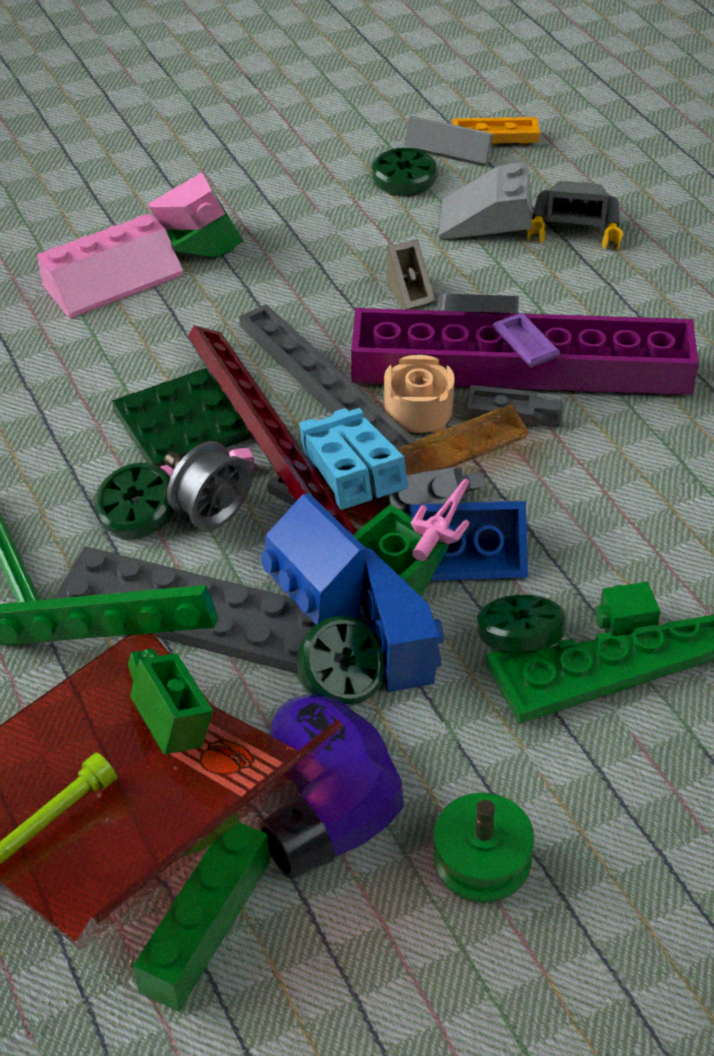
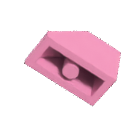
(187, 206)

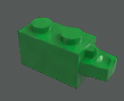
(169, 701)

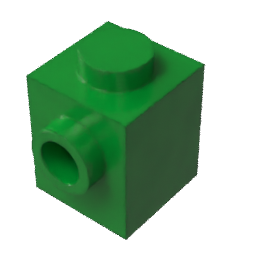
(627, 608)

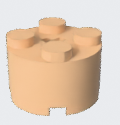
(419, 394)

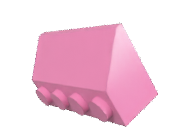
(109, 265)

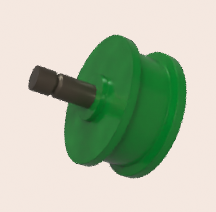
(483, 847)

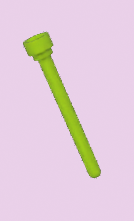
(95, 775)

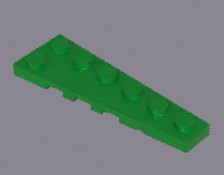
(587, 670)

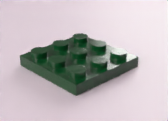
(180, 416)

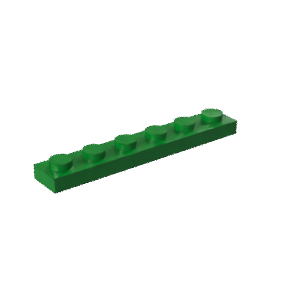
(107, 615)

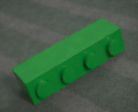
(201, 916)

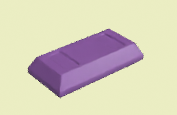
(526, 340)

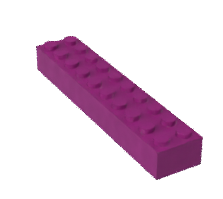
(593, 355)

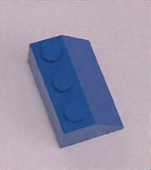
(490, 545)
(316, 561)

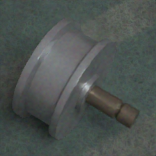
(208, 484)

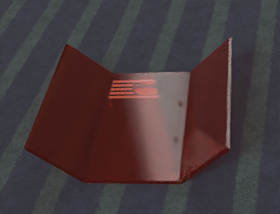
(150, 820)

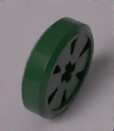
(404, 171)
(115, 500)
(521, 623)
(362, 650)

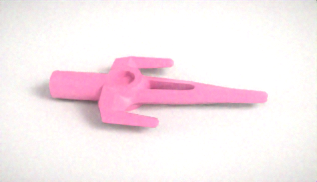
(437, 528)

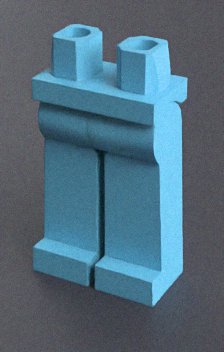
(353, 457)

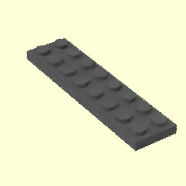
(250, 623)

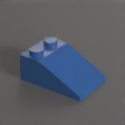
(402, 625)

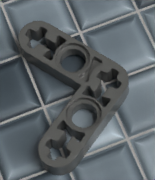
(478, 303)

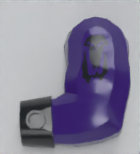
(344, 792)

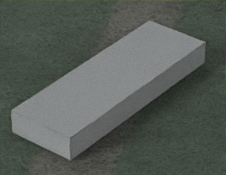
(449, 139)

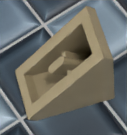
(408, 275)

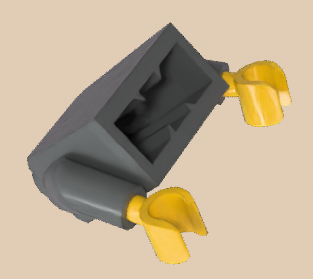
(577, 205)

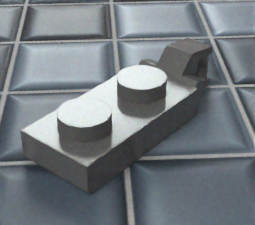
(526, 403)
(433, 487)

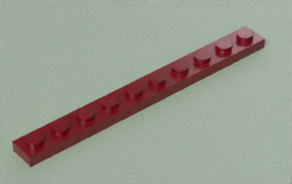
(264, 422)

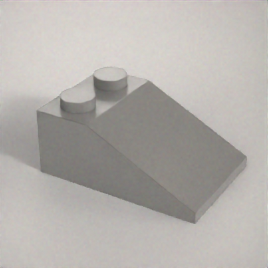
(489, 204)

